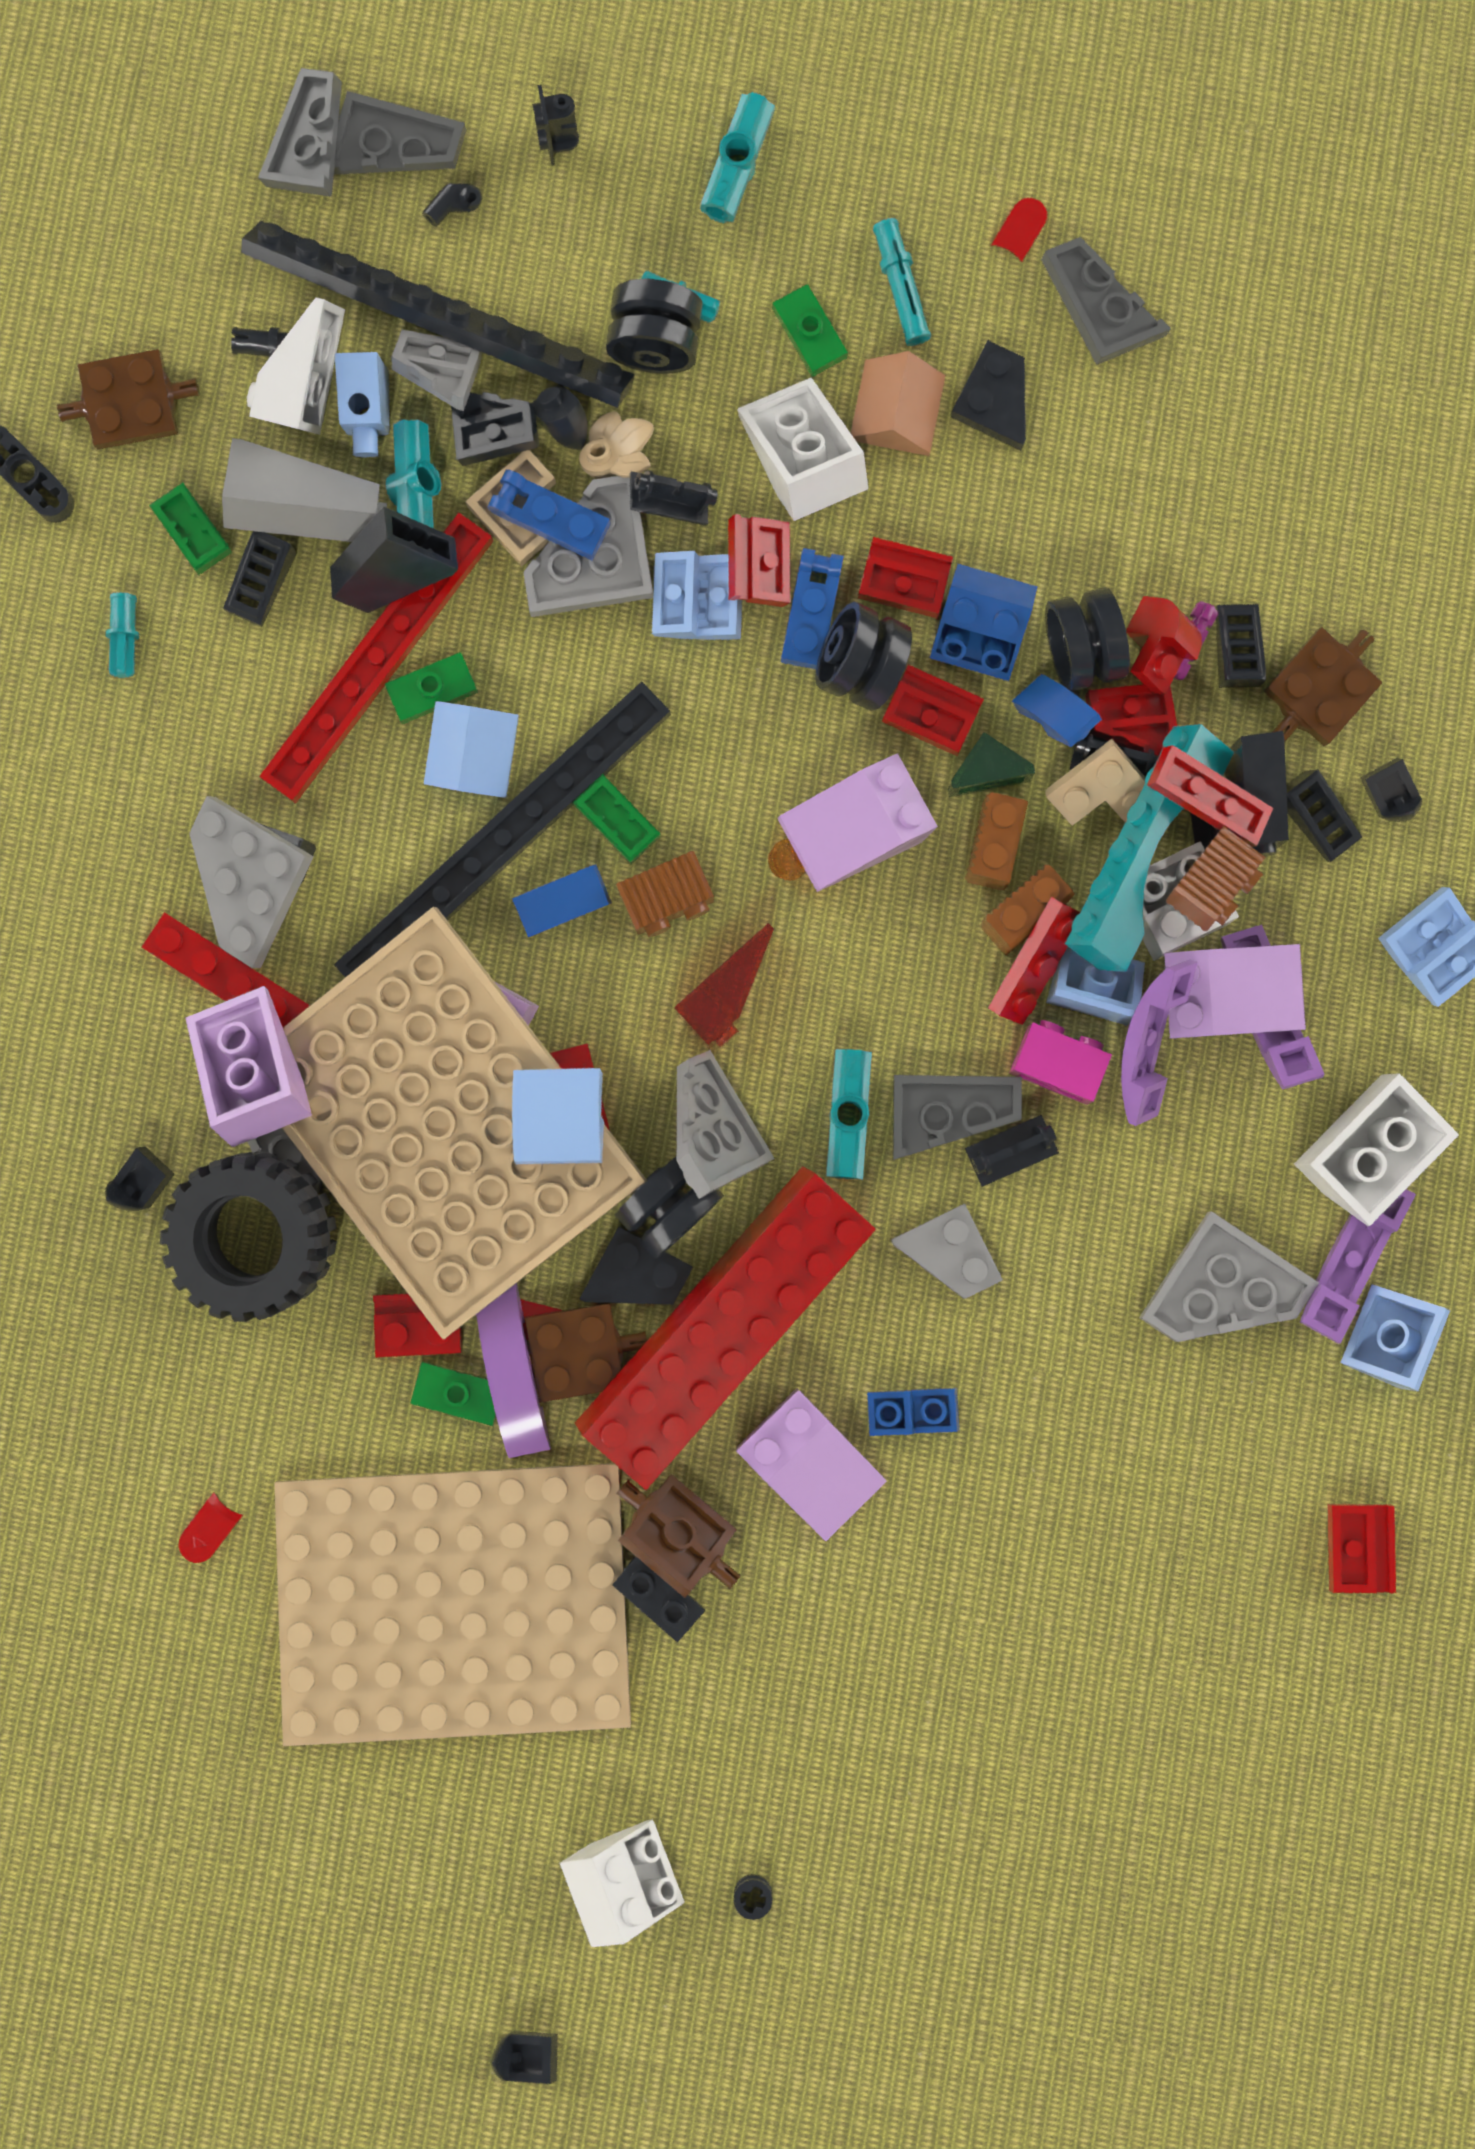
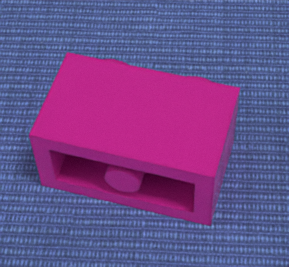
(1061, 1062)

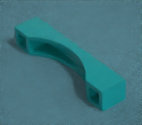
(1112, 916)

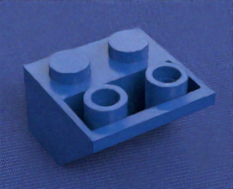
(983, 622)

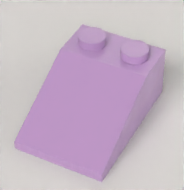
(858, 823)
(1240, 992)
(246, 1068)
(810, 1464)

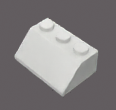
(1376, 1148)

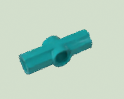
(745, 139)
(414, 475)
(850, 1086)

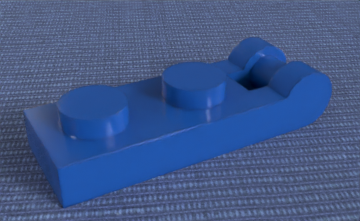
(550, 515)
(811, 609)

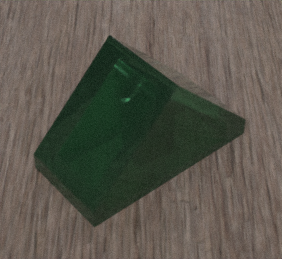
(990, 767)

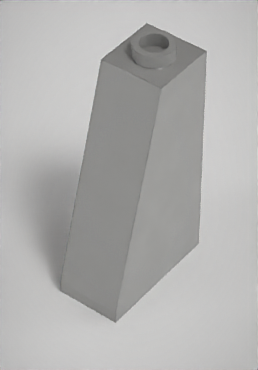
(294, 496)

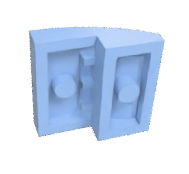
(694, 597)
(1434, 946)
(557, 1116)

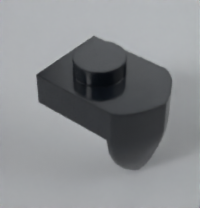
(562, 416)
(1393, 791)
(138, 1181)
(526, 2057)

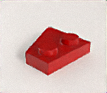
(1133, 716)

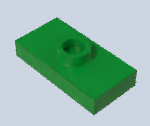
(809, 330)
(190, 528)
(440, 681)
(616, 819)
(454, 1393)

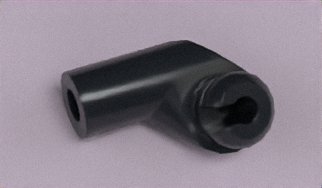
(452, 199)

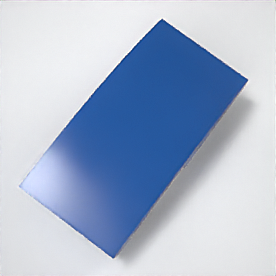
(1057, 710)
(562, 900)
(913, 1411)

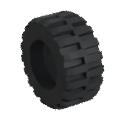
(196, 1248)

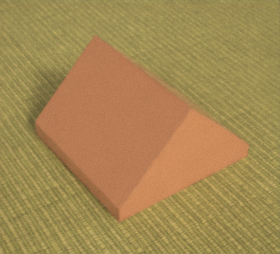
(898, 403)

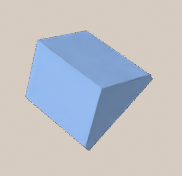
(471, 749)
(1095, 991)
(1395, 1338)

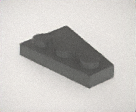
(306, 137)
(393, 138)
(1100, 306)
(950, 1108)

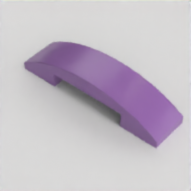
(1285, 1052)
(1140, 1084)
(1349, 1268)
(511, 1376)

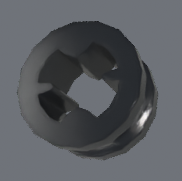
(759, 1909)

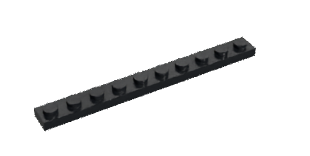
(438, 313)
(520, 820)

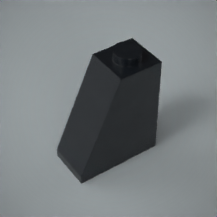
(391, 561)
(1261, 771)

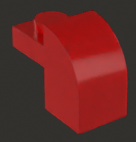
(1165, 641)

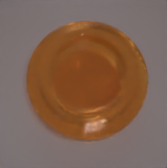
(785, 862)

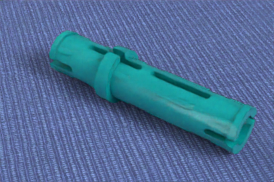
(897, 266)

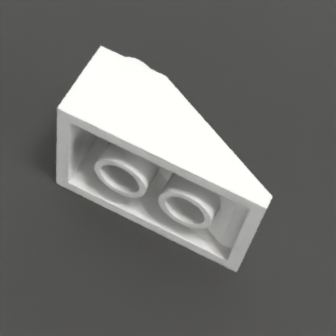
(298, 374)
(804, 448)

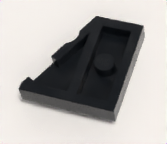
(995, 396)
(493, 428)
(633, 1276)

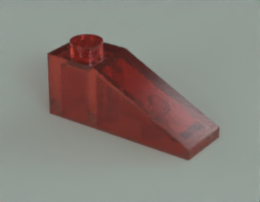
(720, 999)

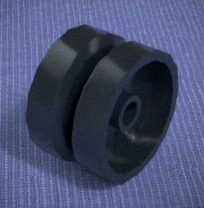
(654, 326)
(1087, 639)
(863, 656)
(669, 1205)

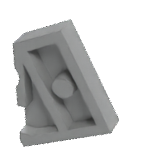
(437, 365)
(951, 1252)

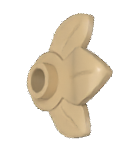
(616, 446)

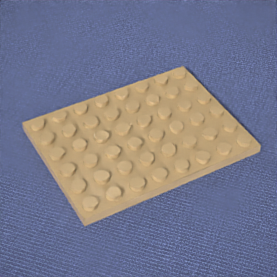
(416, 1125)
(451, 1604)

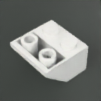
(1163, 925)
(622, 1884)

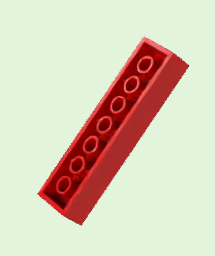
(724, 1327)

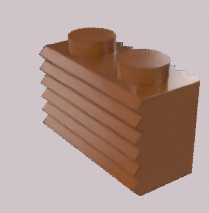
(996, 841)
(1215, 879)
(666, 894)
(1019, 913)

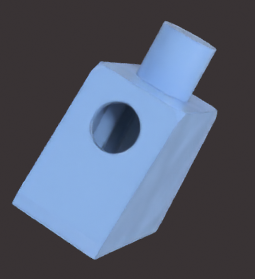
(363, 384)

